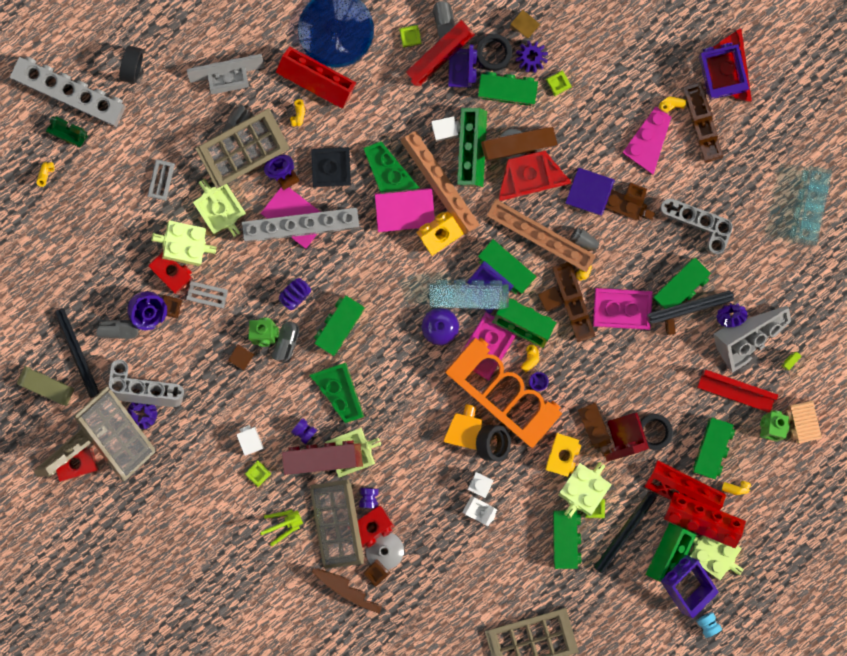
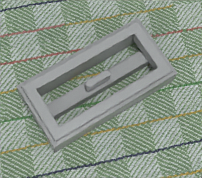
(168, 182)
(223, 298)

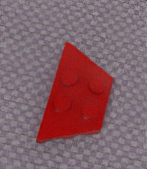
(723, 68)
(530, 175)

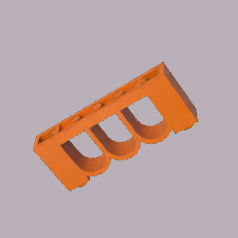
(541, 420)

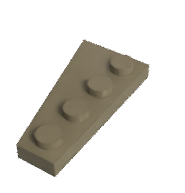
(63, 454)

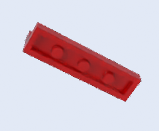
(440, 53)
(737, 390)
(686, 485)

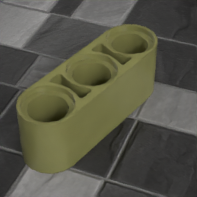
(45, 386)

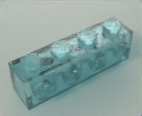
(811, 206)
(469, 295)

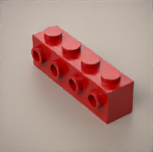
(316, 77)
(705, 520)

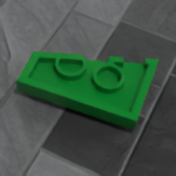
(387, 170)
(340, 391)

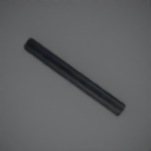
(690, 307)
(76, 352)
(625, 532)

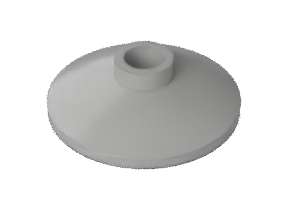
(394, 547)

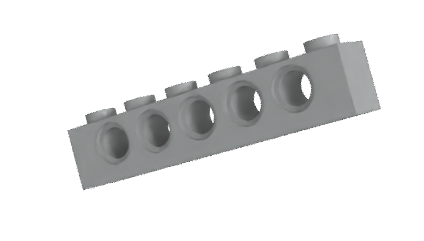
(25, 66)
(300, 225)

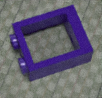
(728, 90)
(705, 591)

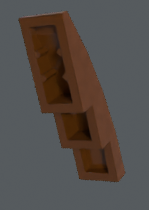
(703, 122)
(519, 143)
(573, 301)
(340, 585)

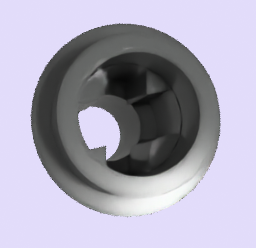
(584, 239)

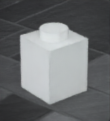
(445, 128)
(249, 440)
(480, 484)

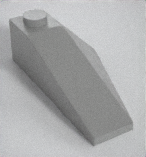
(739, 342)

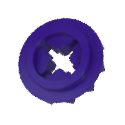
(277, 162)
(725, 319)
(145, 422)

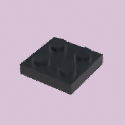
(331, 167)

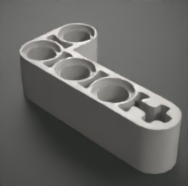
(712, 228)
(145, 386)

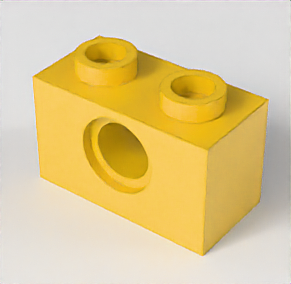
(450, 232)
(560, 443)

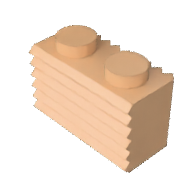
(804, 422)

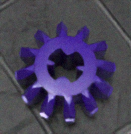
(525, 53)
(294, 294)

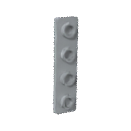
(228, 74)

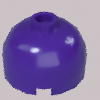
(146, 310)
(440, 326)

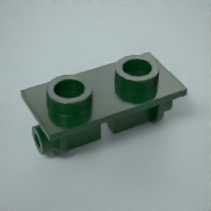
(72, 134)

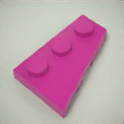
(648, 141)

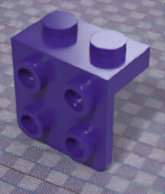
(461, 68)

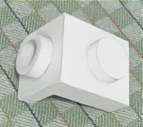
(479, 511)

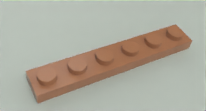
(440, 182)
(541, 235)

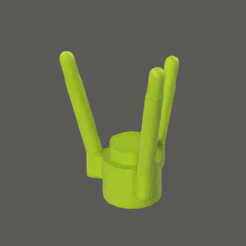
(291, 520)

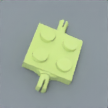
(219, 208)
(184, 243)
(358, 437)
(584, 489)
(715, 556)

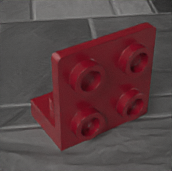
(627, 436)

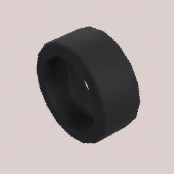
(508, 52)
(131, 64)
(668, 428)
(483, 443)

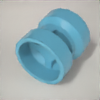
(709, 625)

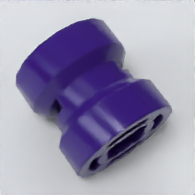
(538, 381)
(300, 428)
(368, 499)

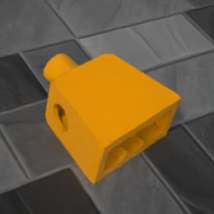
(464, 428)

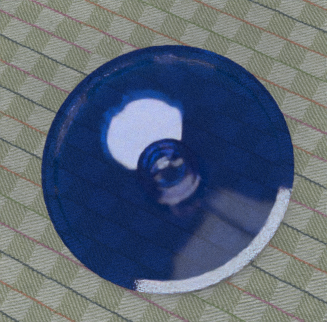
(336, 31)

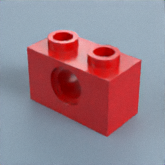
(176, 282)
(87, 465)
(383, 522)

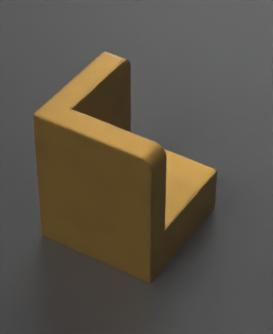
(524, 24)

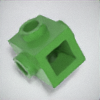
(263, 332)
(774, 426)

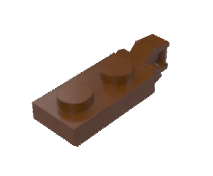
(626, 208)
(595, 427)

